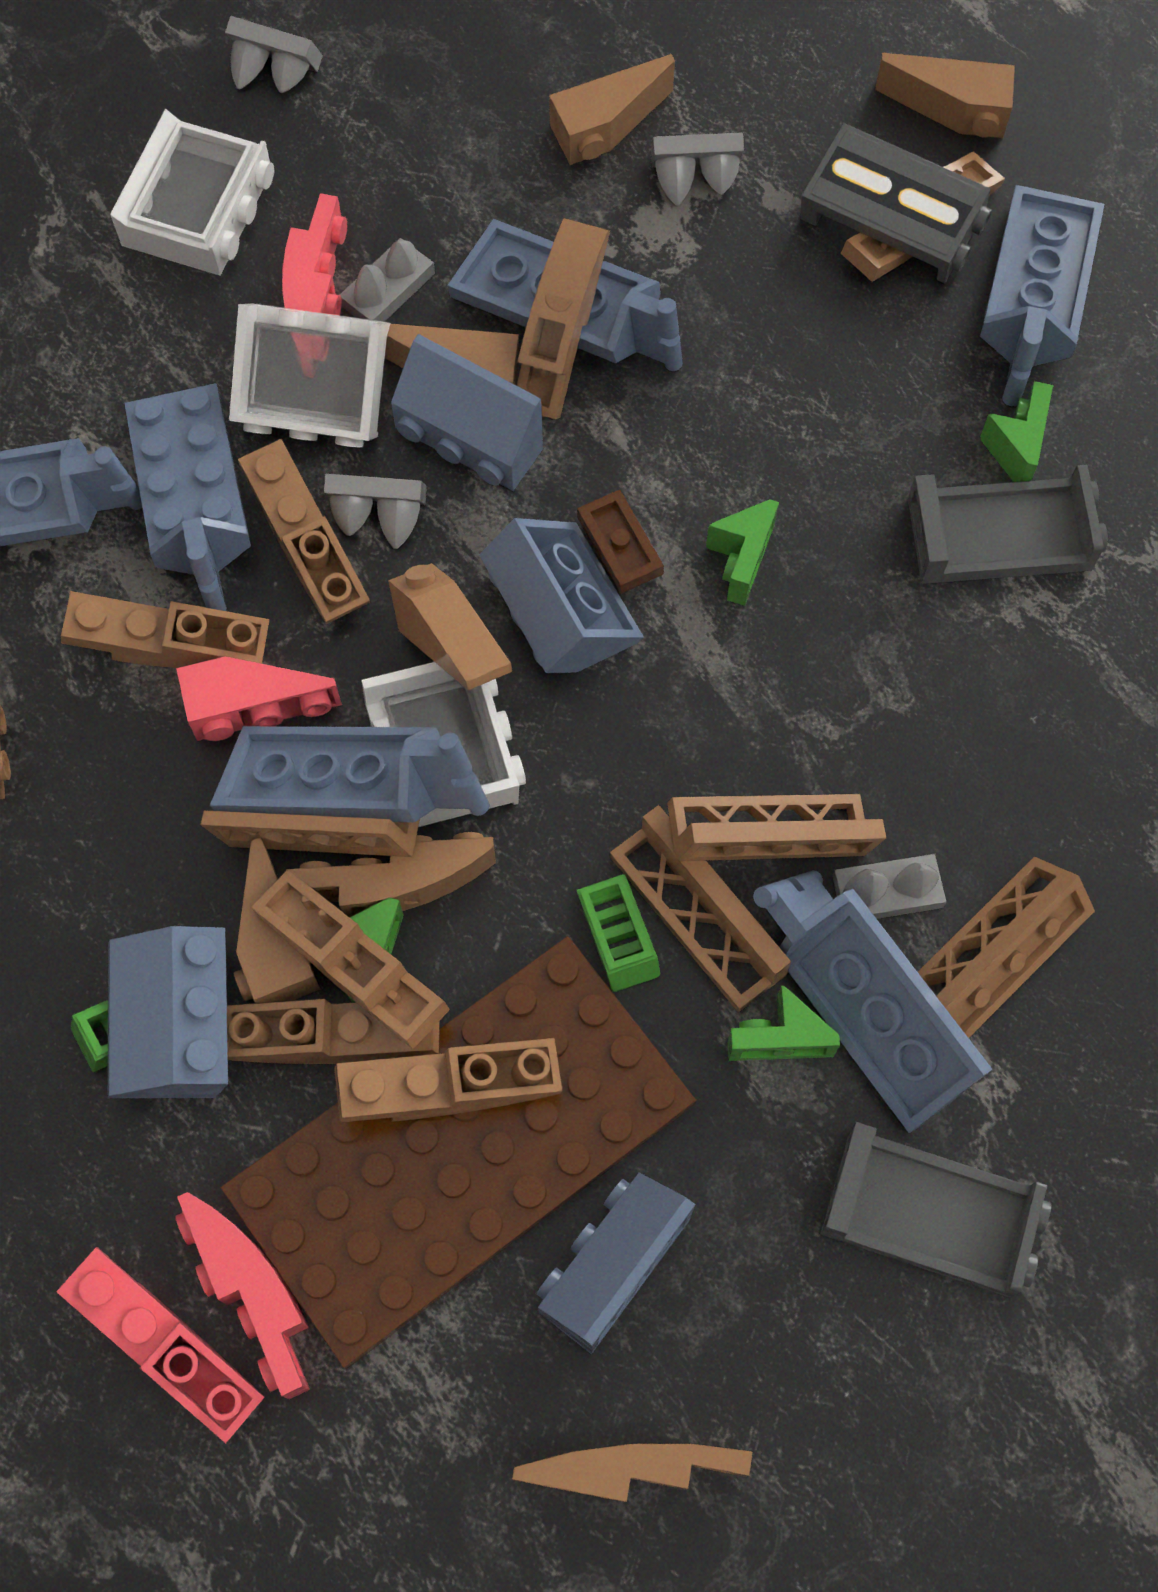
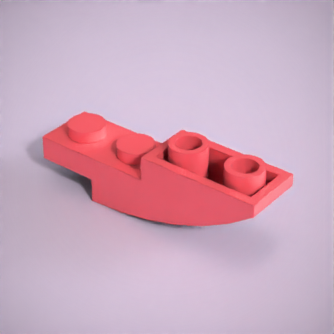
(311, 260)
(240, 1270)
(161, 1344)

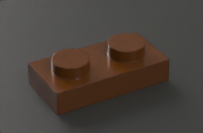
(620, 541)

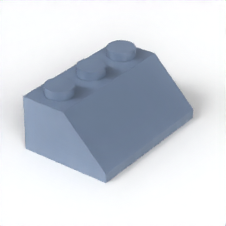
(467, 414)
(559, 594)
(167, 1014)
(614, 1259)

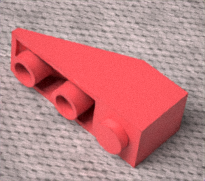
(237, 693)

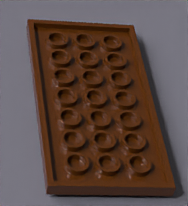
(398, 1213)

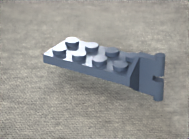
(1040, 282)
(625, 312)
(188, 485)
(59, 489)
(348, 773)
(872, 998)

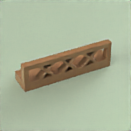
(313, 833)
(768, 836)
(719, 903)
(1010, 951)

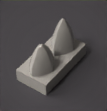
(255, 43)
(678, 155)
(387, 282)
(396, 503)
(895, 885)

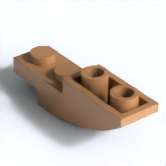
(560, 312)
(303, 532)
(161, 635)
(429, 874)
(314, 1034)
(447, 1082)

